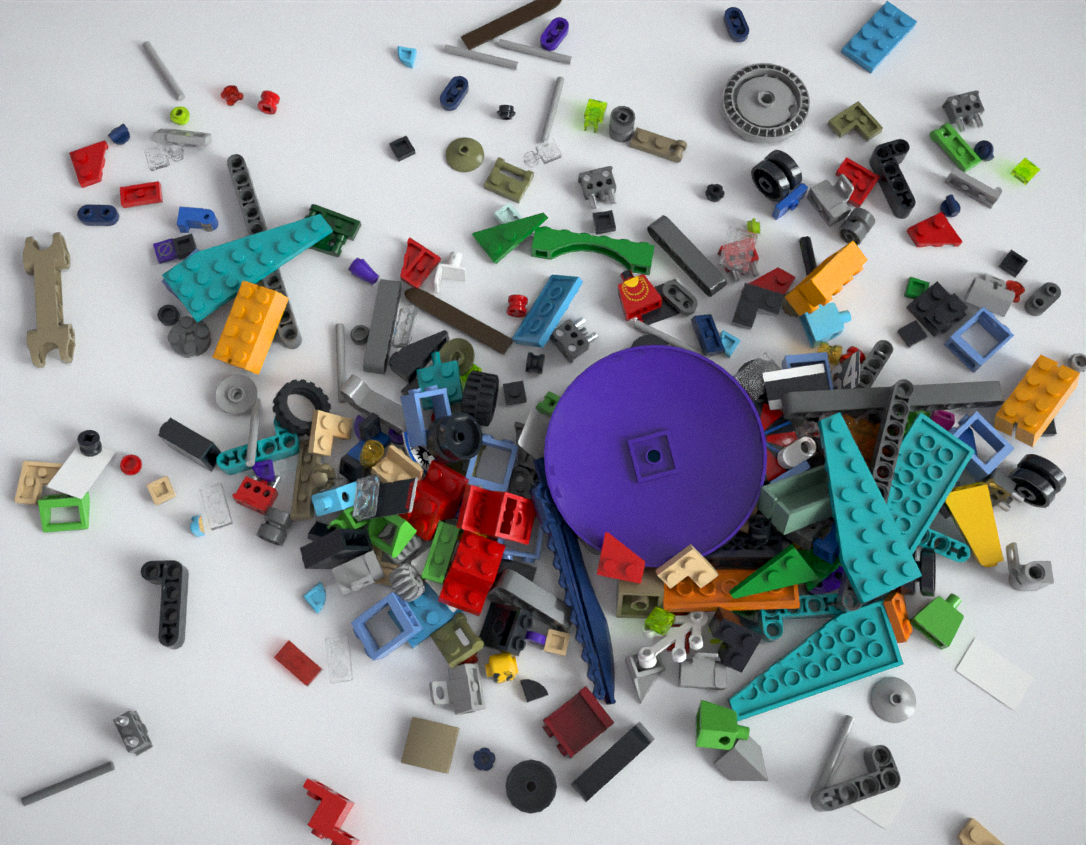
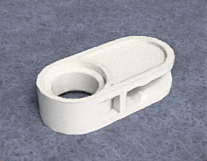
(793, 454)

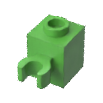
(347, 521)

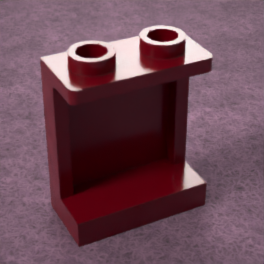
(577, 723)

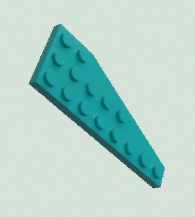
(215, 274)
(924, 476)
(868, 537)
(836, 654)

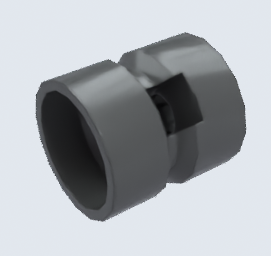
(621, 123)
(856, 226)
(276, 524)

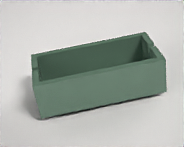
(797, 500)

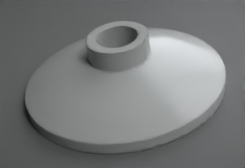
(233, 386)
(885, 707)

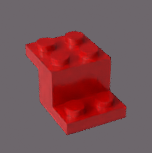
(435, 499)
(496, 514)
(471, 573)
(329, 814)

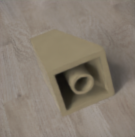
(637, 599)

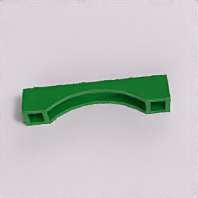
(632, 255)

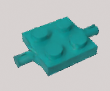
(444, 376)

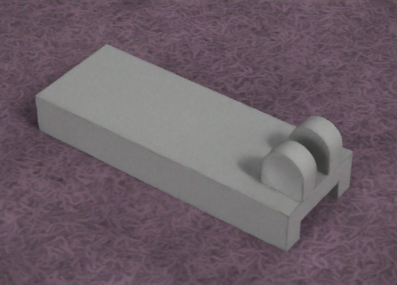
(973, 188)

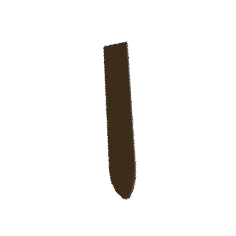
(508, 22)
(459, 319)

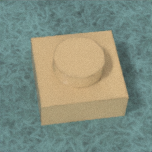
(161, 490)
(557, 642)

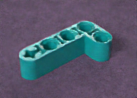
(280, 451)
(944, 546)
(802, 612)

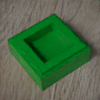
(915, 288)

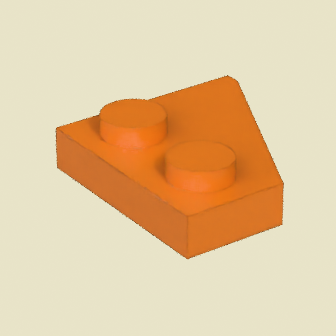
(898, 616)

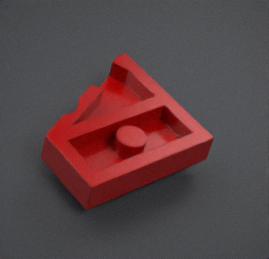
(89, 163)
(934, 232)
(418, 264)
(775, 280)
(619, 561)

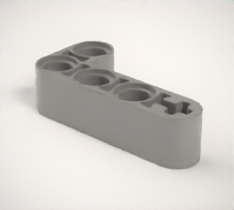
(368, 401)

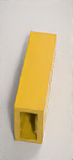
(975, 520)

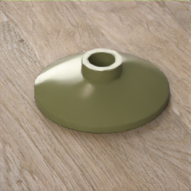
(464, 161)
(457, 349)

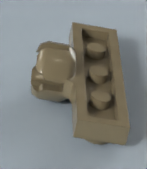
(309, 479)

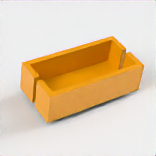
(827, 279)
(250, 327)
(1036, 400)

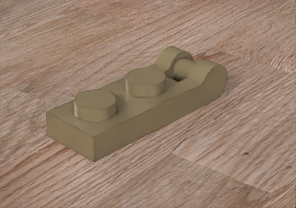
(658, 145)

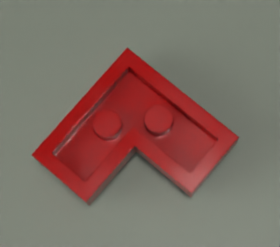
(860, 178)

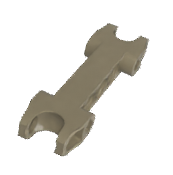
(50, 330)

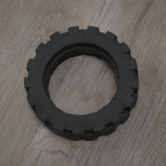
(283, 412)

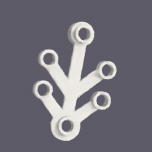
(693, 621)

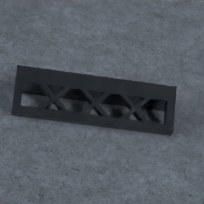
(741, 559)

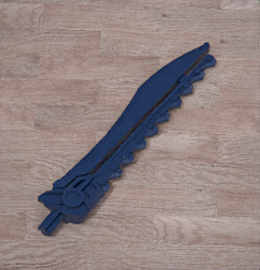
(579, 596)

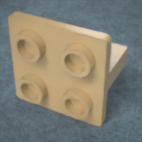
(396, 467)

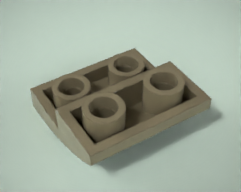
(430, 745)

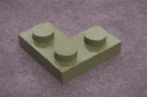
(855, 118)

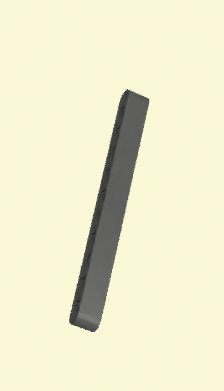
(257, 224)
(872, 400)
(887, 464)

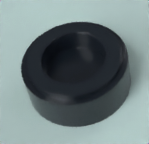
(168, 315)

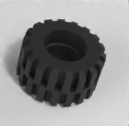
(480, 396)

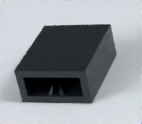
(189, 444)
(336, 548)

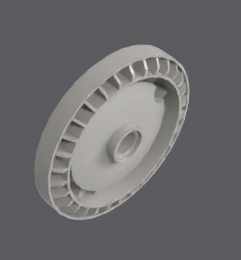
(770, 85)

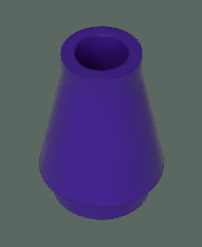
(363, 271)

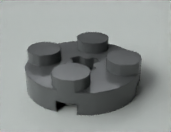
(188, 348)

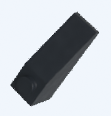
(416, 355)

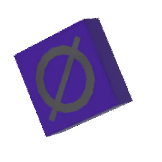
(165, 251)

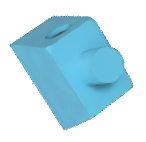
(824, 323)
(331, 499)

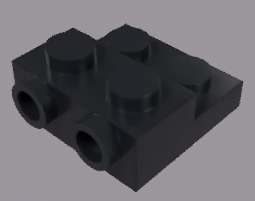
(937, 309)
(506, 628)

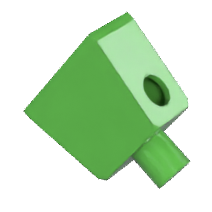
(939, 620)
(718, 727)

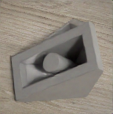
(643, 677)
(743, 762)

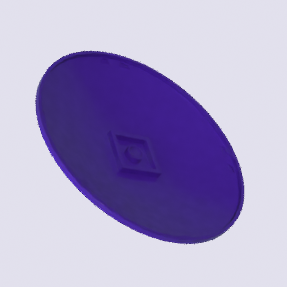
(664, 403)

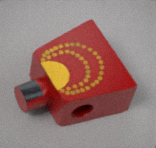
(637, 295)

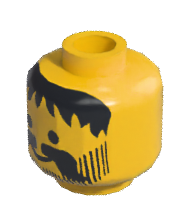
(501, 667)

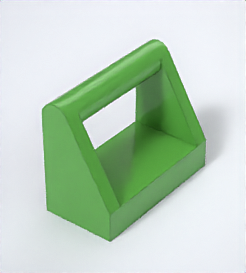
(63, 500)
(403, 534)

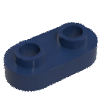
(736, 26)
(454, 95)
(97, 215)

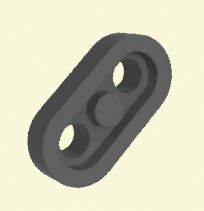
(681, 297)
(1043, 297)

